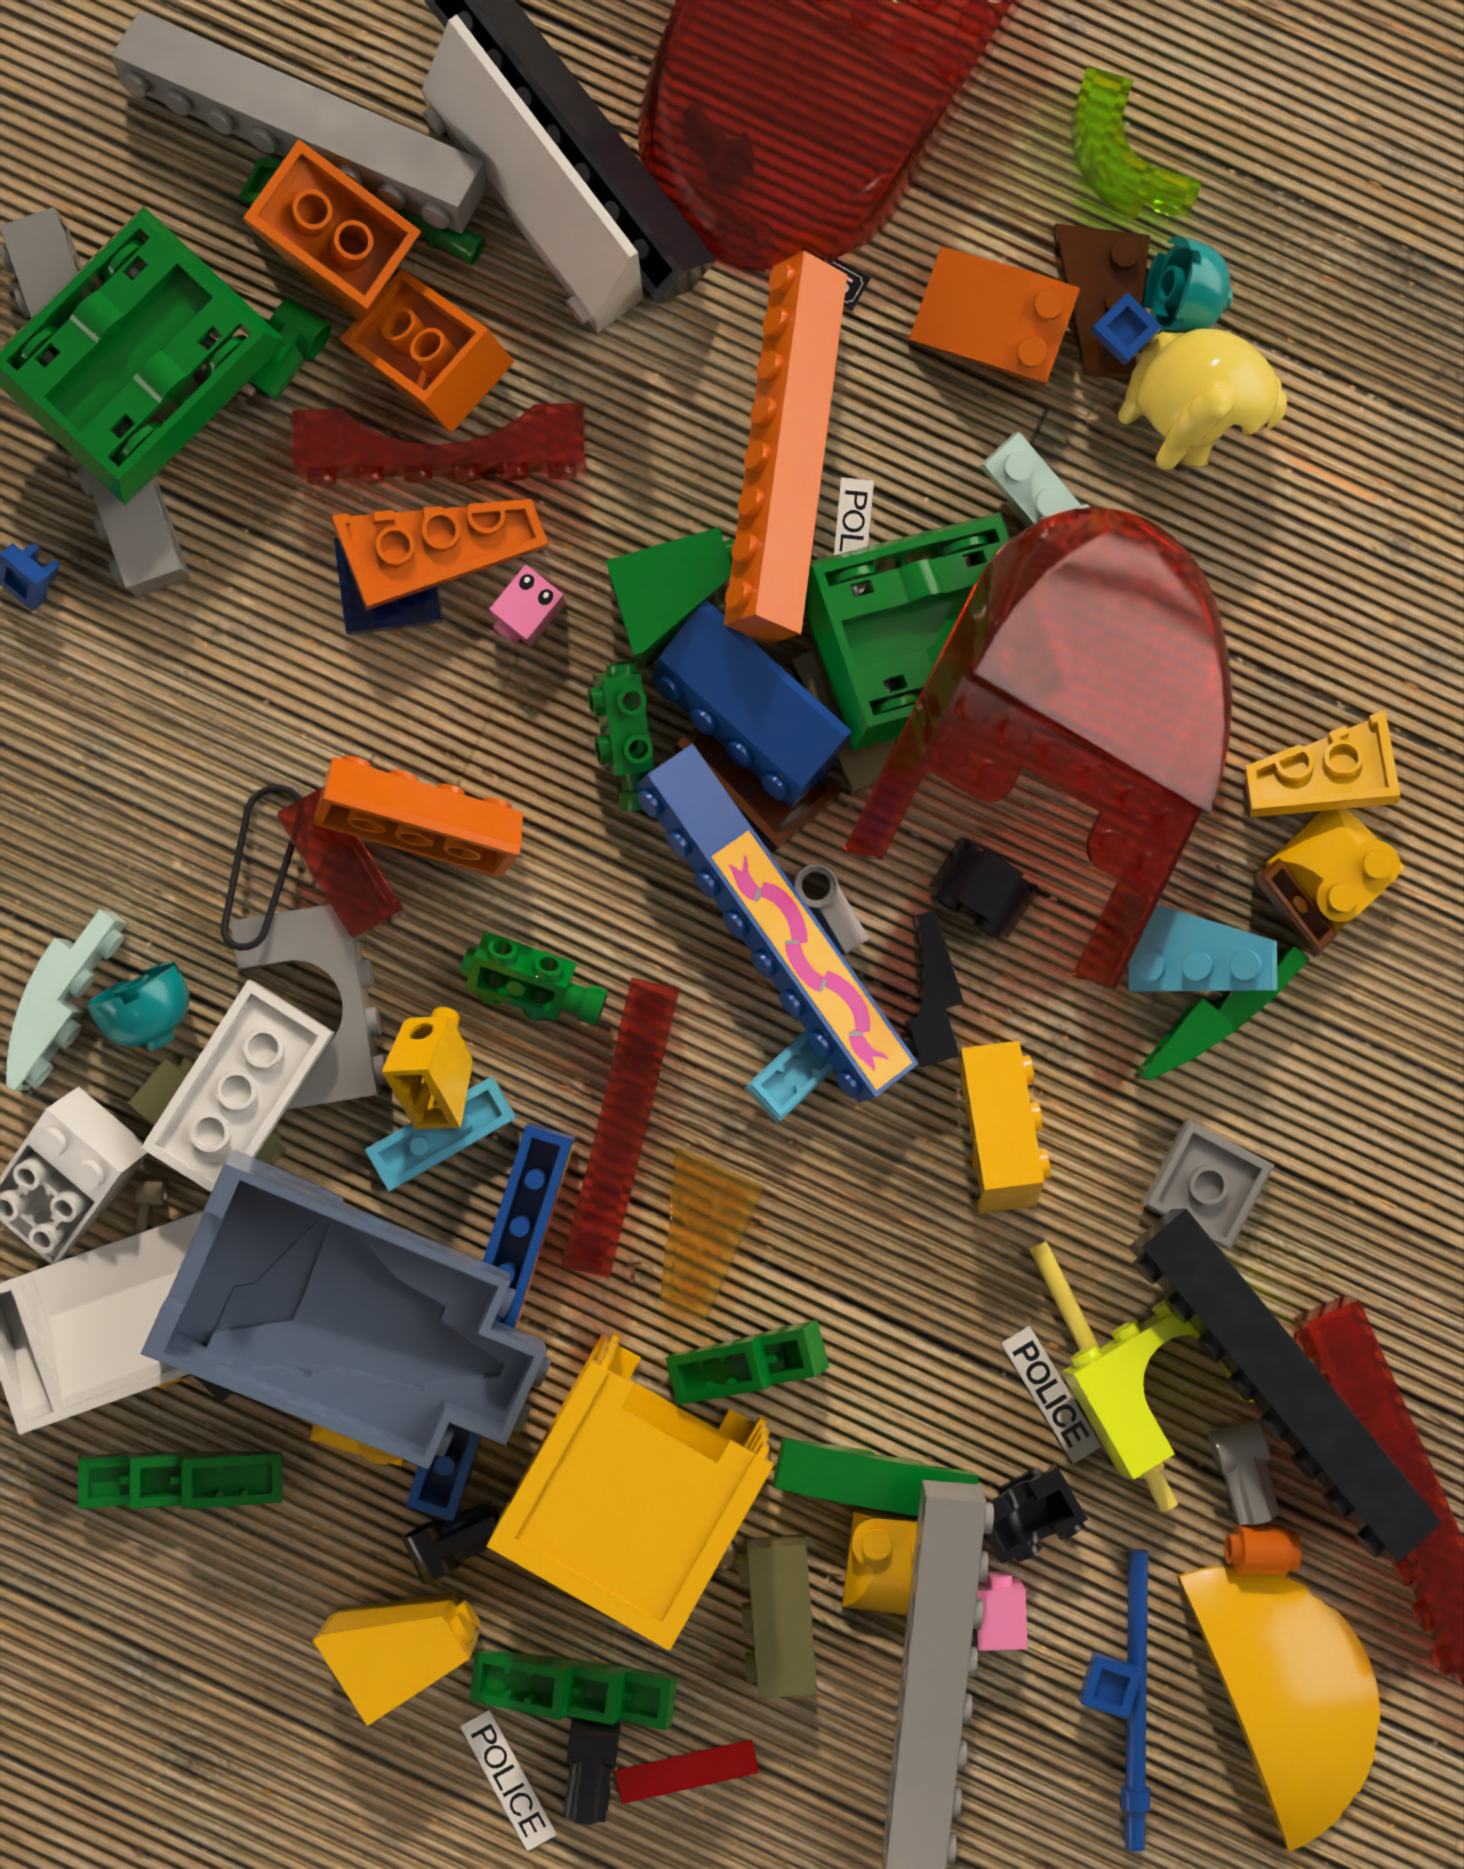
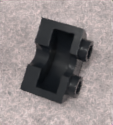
(984, 887)
(1032, 1509)

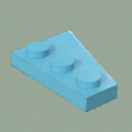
(1200, 955)

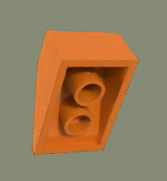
(331, 229)
(994, 315)
(428, 350)

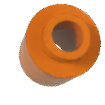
(1263, 1550)

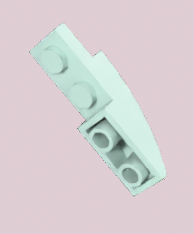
(1027, 482)
(45, 1013)

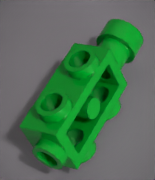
(620, 726)
(529, 981)

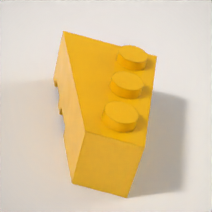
(1003, 1126)

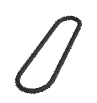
(236, 867)

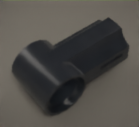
(442, 1545)
(591, 1758)

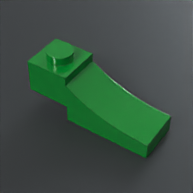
(748, 1363)

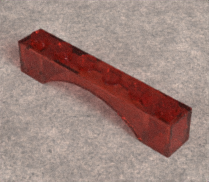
(541, 440)
(621, 1128)

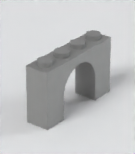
(315, 935)

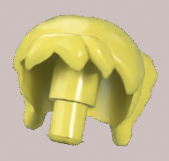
(1197, 389)

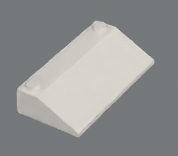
(532, 179)
(81, 1323)

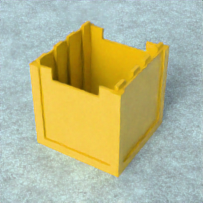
(632, 1497)

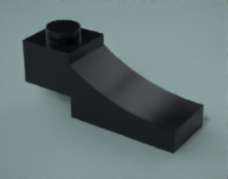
(930, 1032)

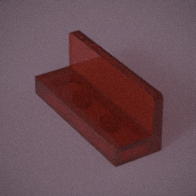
(341, 869)

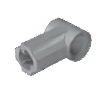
(833, 910)
(1242, 1459)

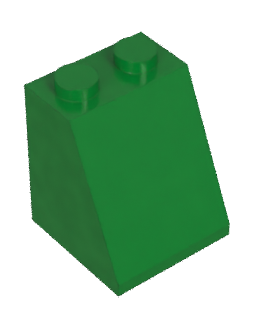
(666, 585)

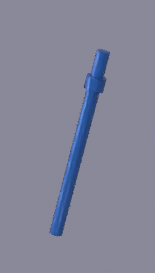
(1135, 1793)

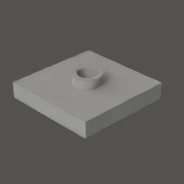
(1211, 1180)

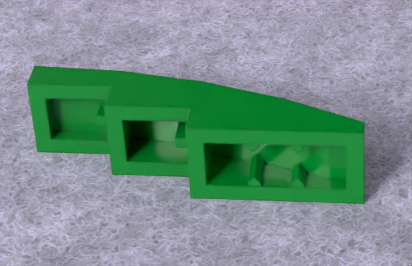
(1207, 1024)
(858, 1476)
(179, 1479)
(572, 1688)

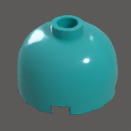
(1187, 286)
(143, 1008)

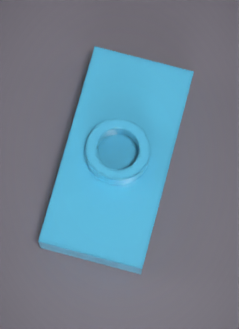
(789, 1078)

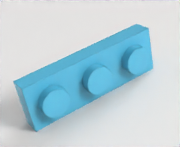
(415, 1151)

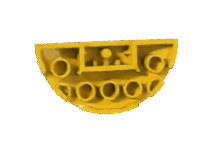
(1295, 1689)

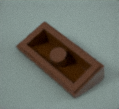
(1295, 906)

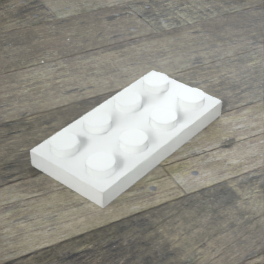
(238, 1085)

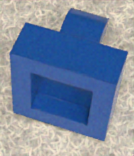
(1126, 328)
(24, 576)
(1110, 1685)

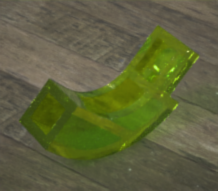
(1110, 163)

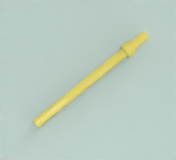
(1084, 1337)

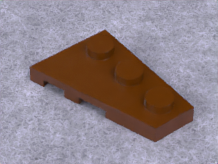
(1104, 268)

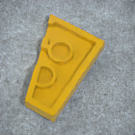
(1335, 773)

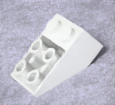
(67, 1174)

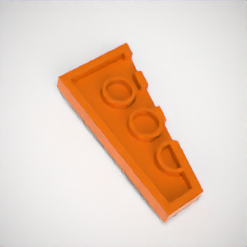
(424, 548)

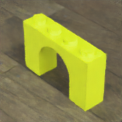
(1112, 1390)

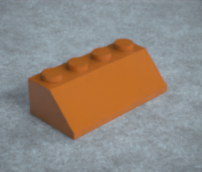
(419, 816)

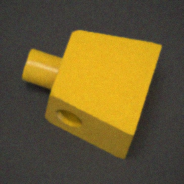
(430, 1070)

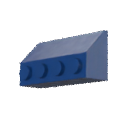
(749, 705)

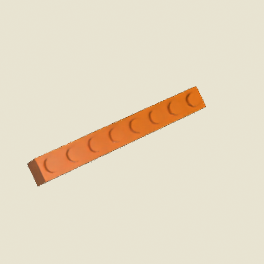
(785, 449)

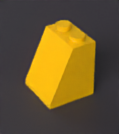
(396, 1648)

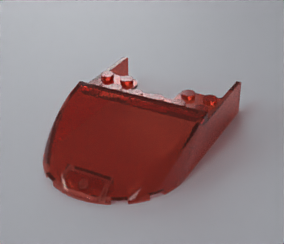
(805, 115)
(1101, 673)

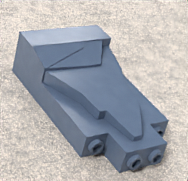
(345, 1318)

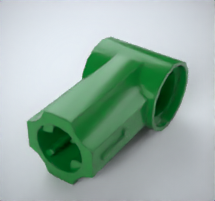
(305, 339)

